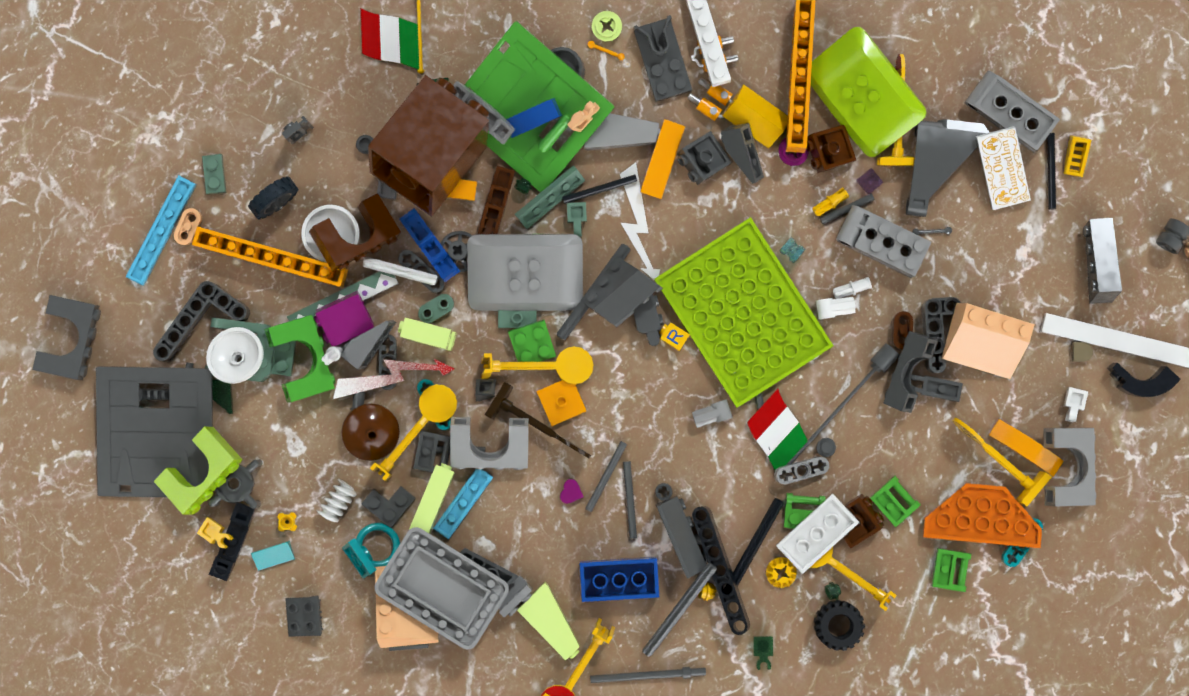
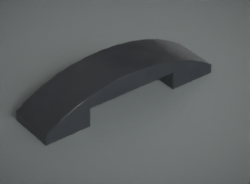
(238, 529)

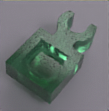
(763, 648)

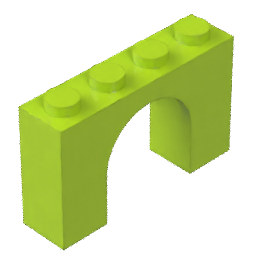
(221, 461)

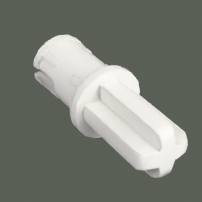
(852, 288)
(333, 354)

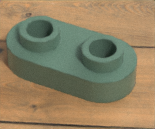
(436, 309)

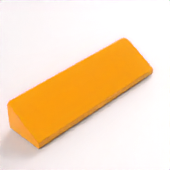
(662, 159)

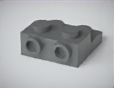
(703, 158)

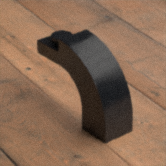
(1157, 384)

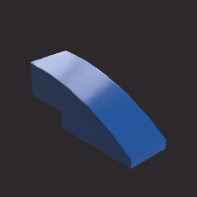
(534, 117)

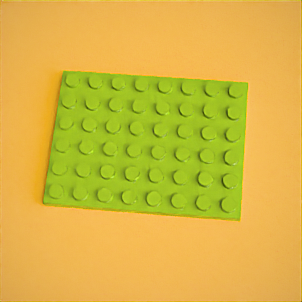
(743, 312)

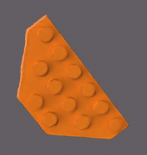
(983, 516)

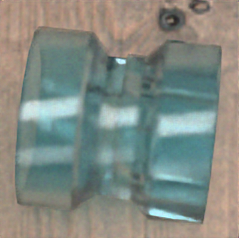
(792, 250)

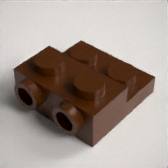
(830, 149)
(869, 520)

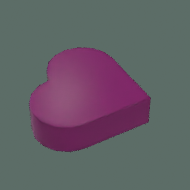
(571, 492)

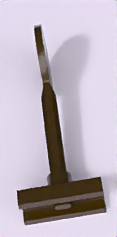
(503, 403)

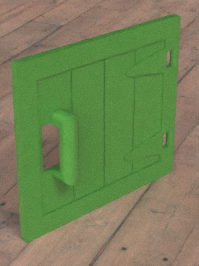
(526, 78)

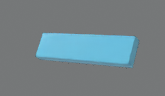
(463, 503)

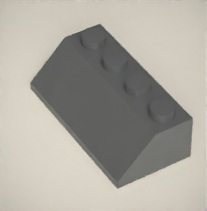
(681, 535)

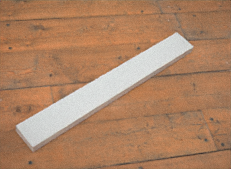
(1115, 340)

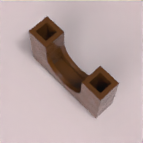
(339, 252)

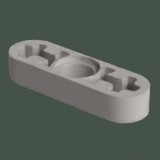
(813, 461)

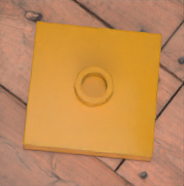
(561, 402)

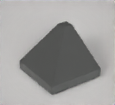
(485, 389)

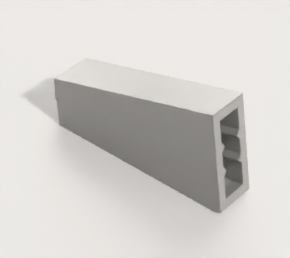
(622, 132)

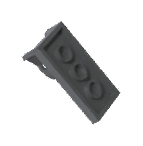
(662, 59)

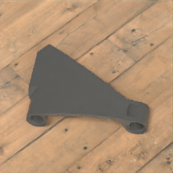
(938, 154)

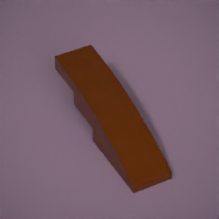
(496, 201)

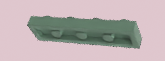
(550, 197)

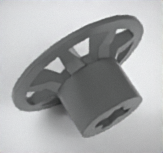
(457, 249)

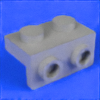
(518, 591)

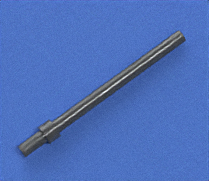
(685, 672)

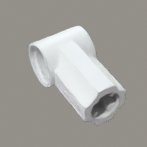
(832, 307)

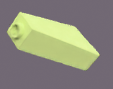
(433, 498)
(548, 619)

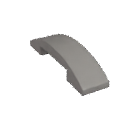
(498, 125)

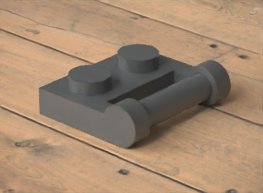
(427, 451)

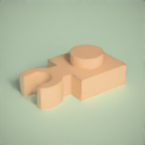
(582, 118)

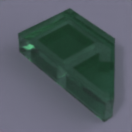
(223, 395)

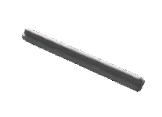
(581, 308)
(679, 609)

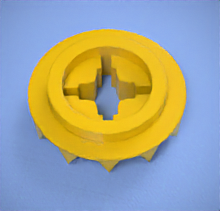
(772, 575)

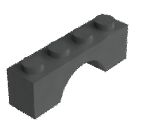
(900, 392)

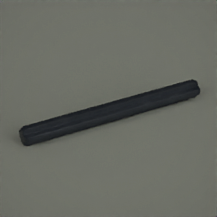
(755, 542)

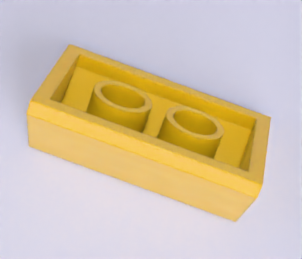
(764, 118)

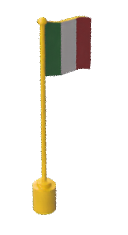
(392, 39)

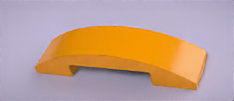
(1026, 447)

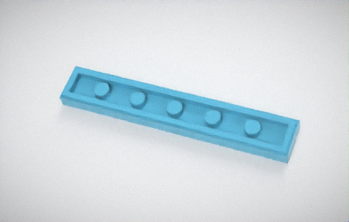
(161, 230)

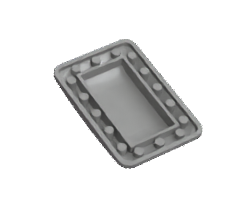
(525, 272)
(441, 588)

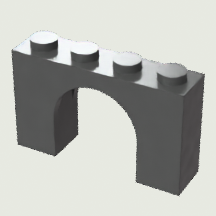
(74, 363)

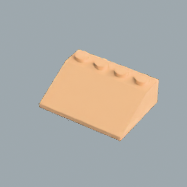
(986, 340)
(397, 627)

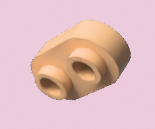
(187, 226)

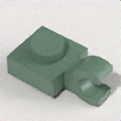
(577, 214)

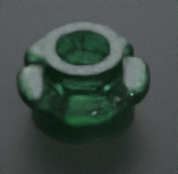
(523, 186)
(832, 591)

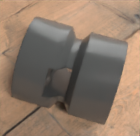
(1172, 239)

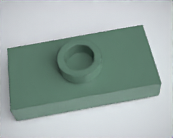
(515, 319)

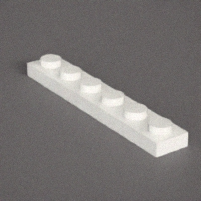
(708, 42)

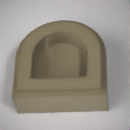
(1081, 351)

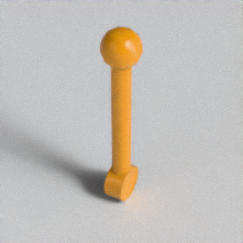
(591, 45)

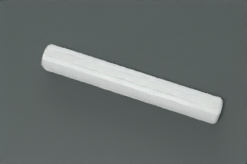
(399, 271)

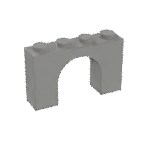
(465, 455)
(1082, 488)

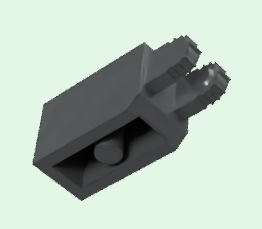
(648, 320)

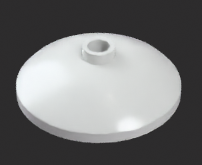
(342, 220)
(227, 348)

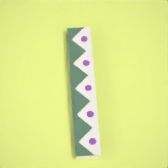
(366, 287)

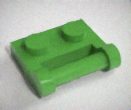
(890, 505)
(795, 516)
(945, 568)

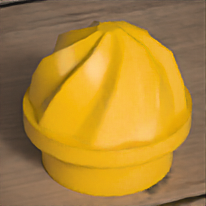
(707, 592)

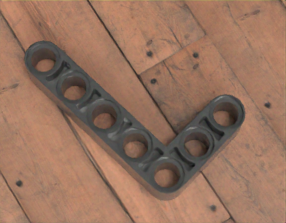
(195, 316)

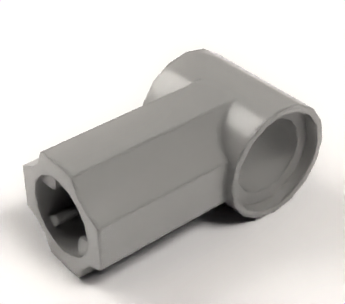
(715, 413)

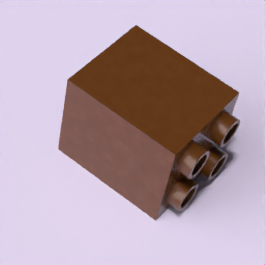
(429, 144)

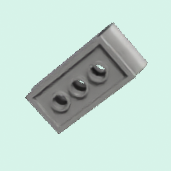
(993, 87)
(854, 237)

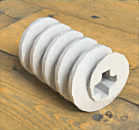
(337, 501)

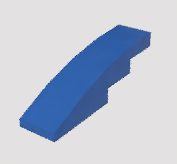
(429, 245)

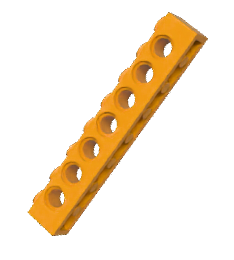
(800, 76)
(268, 257)

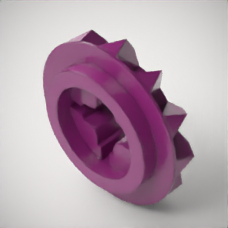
(790, 159)

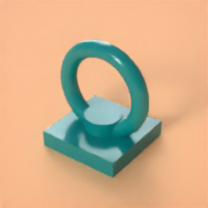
(361, 556)

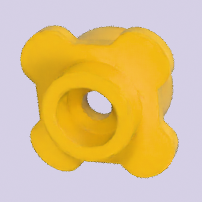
(291, 518)

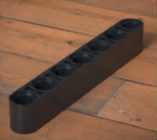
(728, 577)

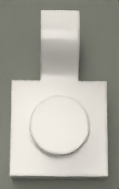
(1075, 400)

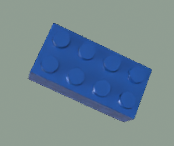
(619, 579)

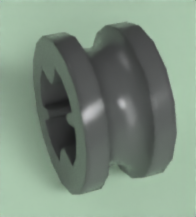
(668, 487)

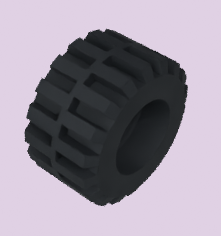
(850, 637)

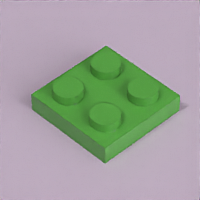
(532, 342)

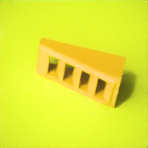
(1069, 155)

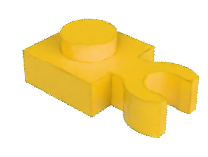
(213, 531)

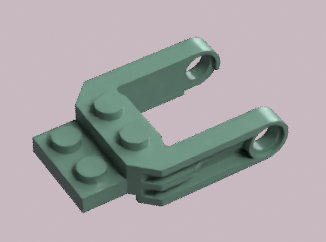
(275, 359)

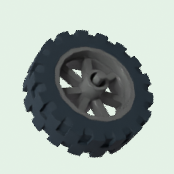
(273, 197)

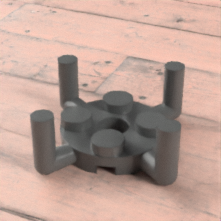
(243, 491)

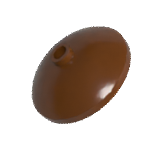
(369, 419)

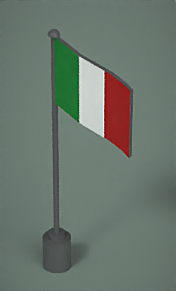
(779, 429)

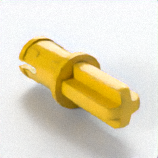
(830, 202)

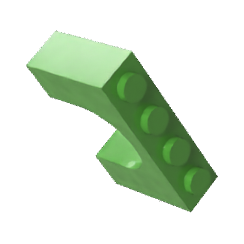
(319, 377)

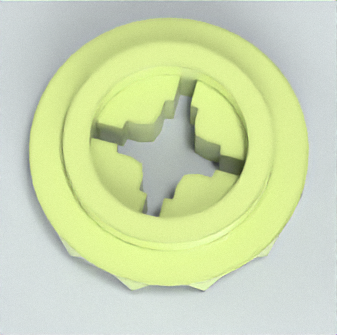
(605, 17)

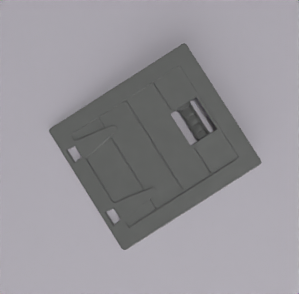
(143, 442)

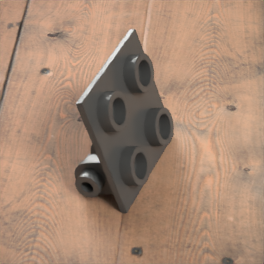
(304, 616)

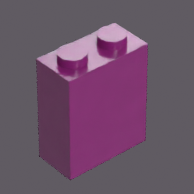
(344, 319)

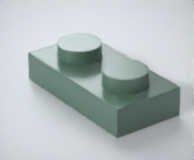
(214, 174)

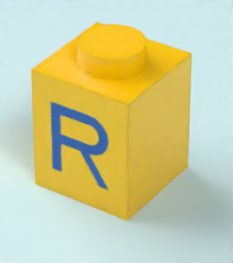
(673, 336)

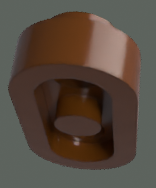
(901, 330)

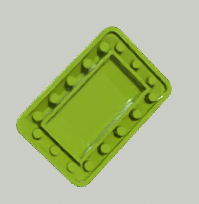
(865, 92)

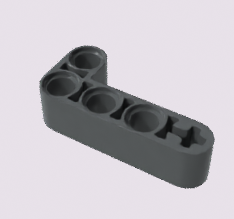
(937, 317)

